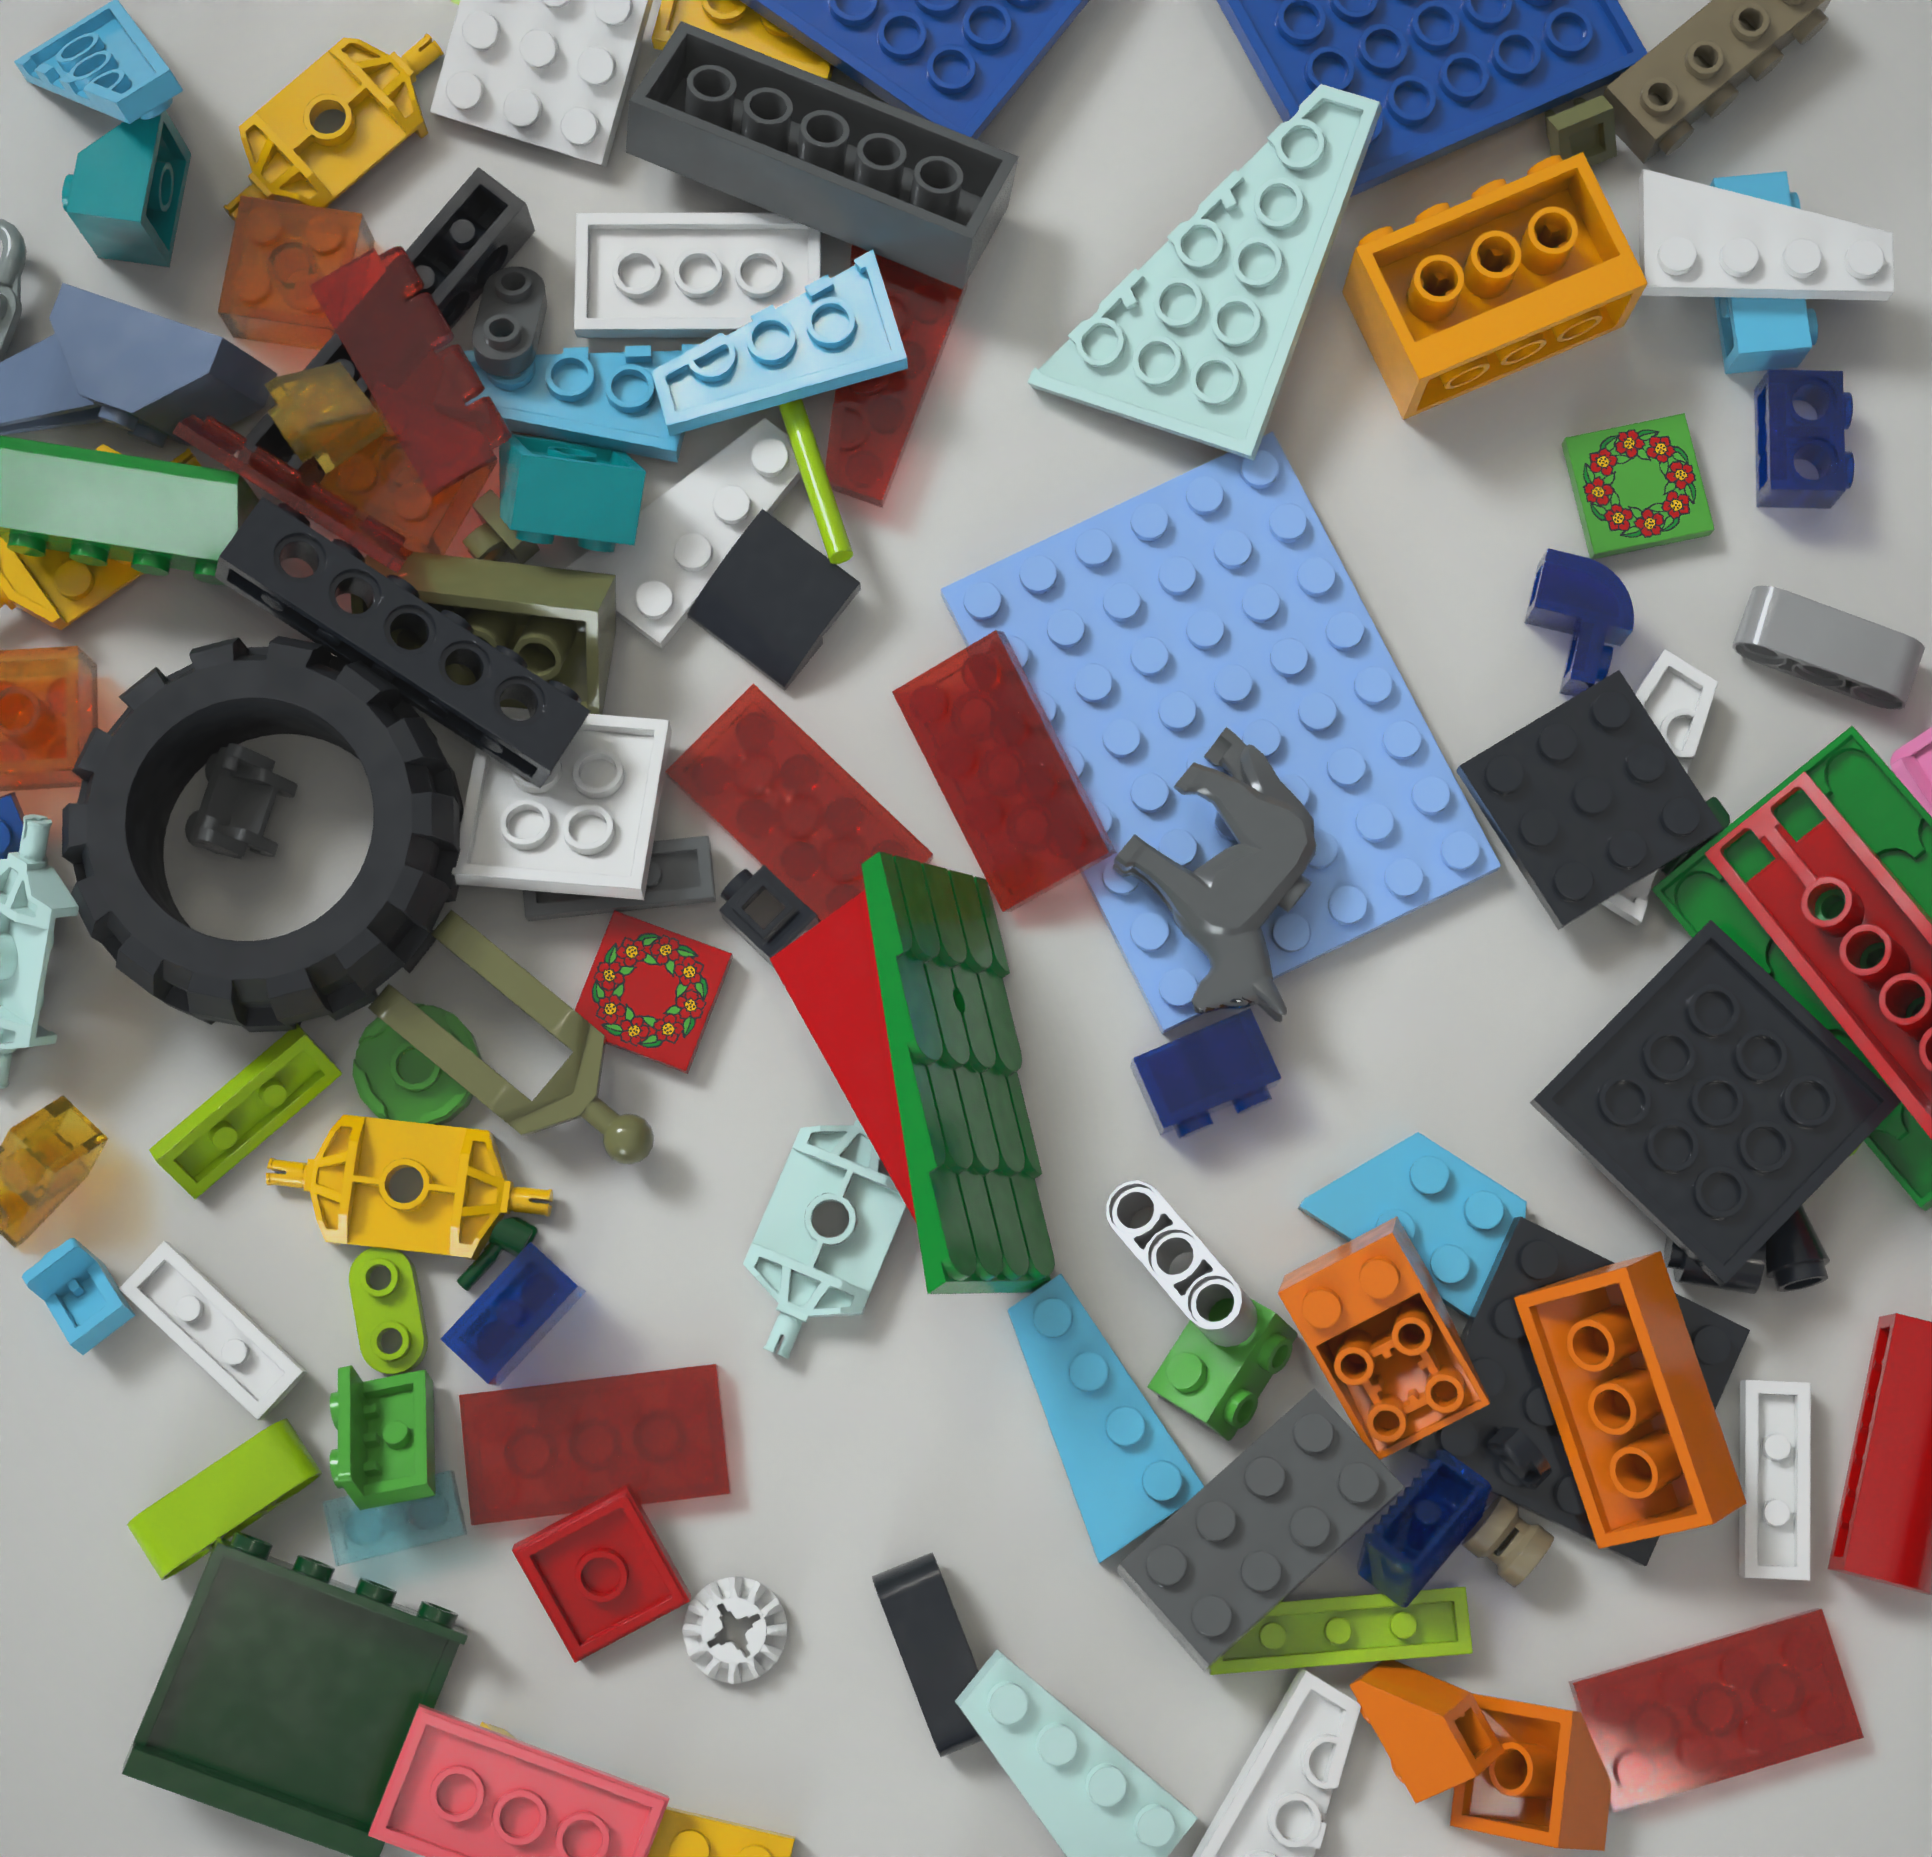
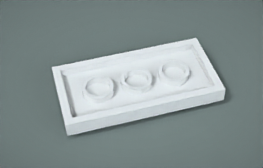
(686, 271)

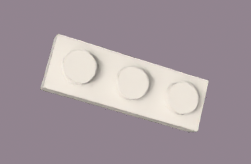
(213, 1330)
(1775, 1479)

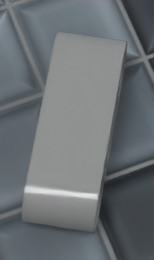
(1828, 647)
(1161, 1243)

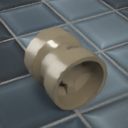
(1519, 1549)

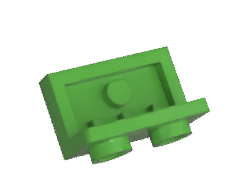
(1223, 1382)
(384, 1438)

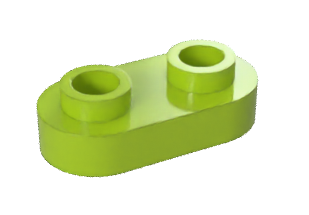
(387, 1309)

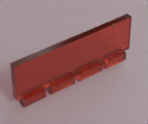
(396, 357)
(284, 483)

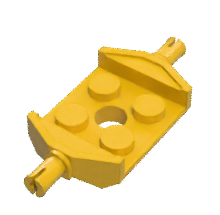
(381, 111)
(59, 587)
(460, 1196)

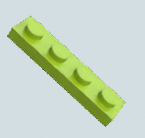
(1353, 1632)

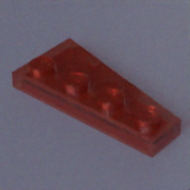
(878, 415)

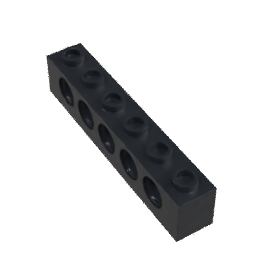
(454, 258)
(310, 606)

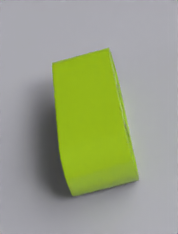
(224, 1498)

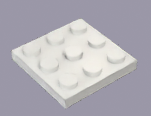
(543, 70)
(586, 824)

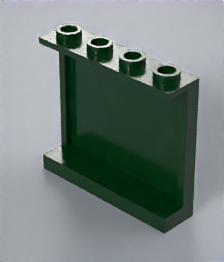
(291, 1694)

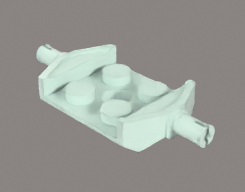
(29, 905)
(814, 1272)

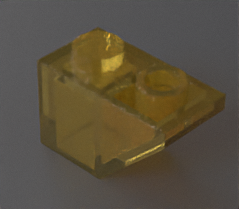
(323, 414)
(43, 1165)

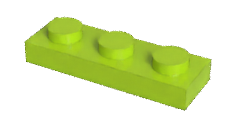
(245, 1112)

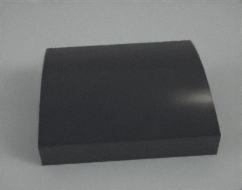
(773, 599)

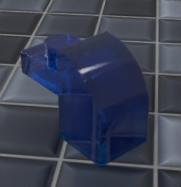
(1584, 601)

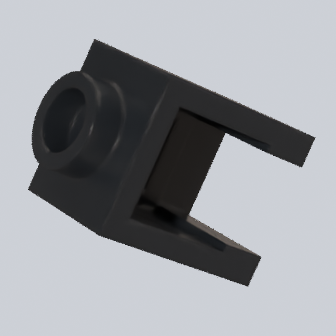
(783, 929)

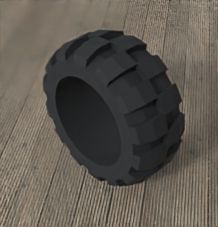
(158, 747)

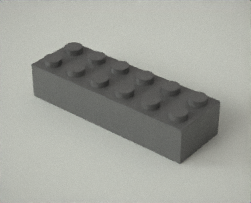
(820, 154)

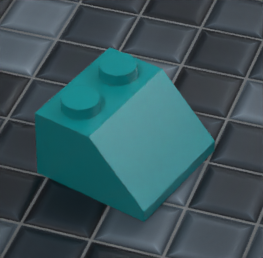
(130, 191)
(569, 492)

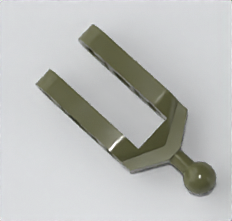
(569, 1092)

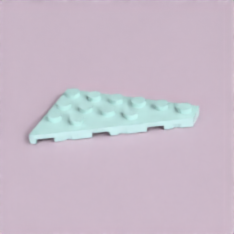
(1219, 308)

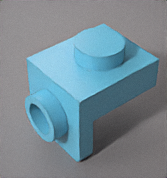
(79, 1294)

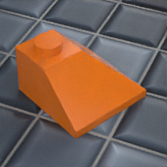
(1544, 1785)

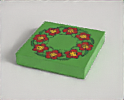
(1637, 486)

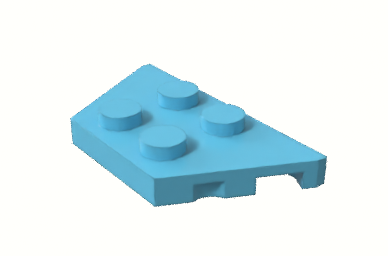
(1443, 1204)

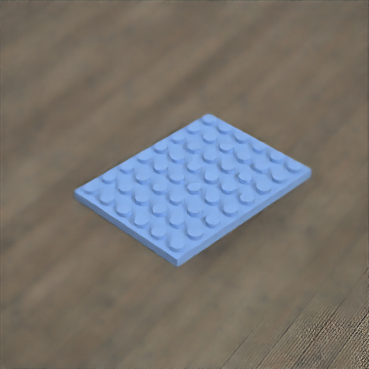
(1235, 614)

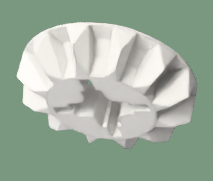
(764, 1639)

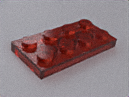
(1003, 771)
(789, 803)
(581, 1439)
(1718, 1708)

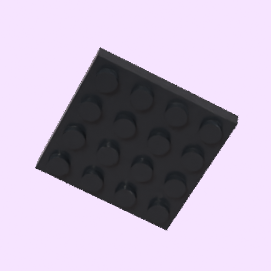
(1716, 1103)
(1509, 1374)

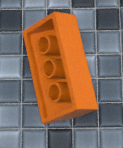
(1630, 1402)

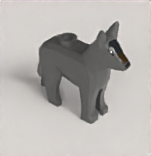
(1238, 889)

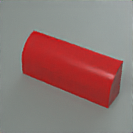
(1888, 1485)

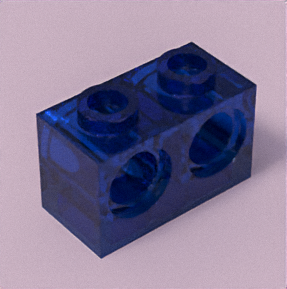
(1786, 436)

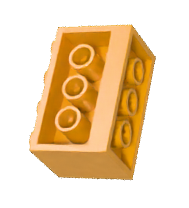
(1492, 283)

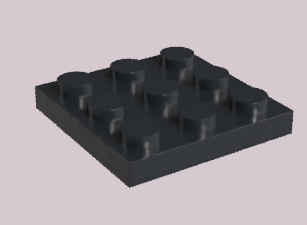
(1589, 799)

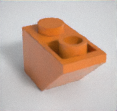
(1426, 1727)

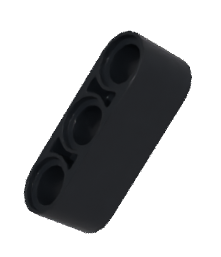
(930, 1647)

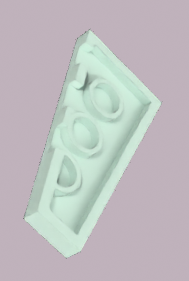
(1067, 1772)

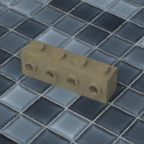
(1702, 66)

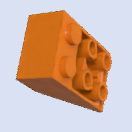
(1384, 1339)

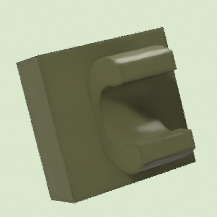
(1583, 128)
(494, 536)

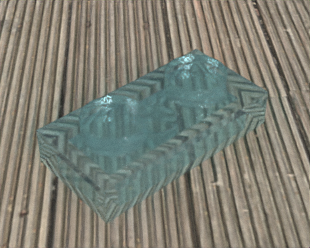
(394, 1527)

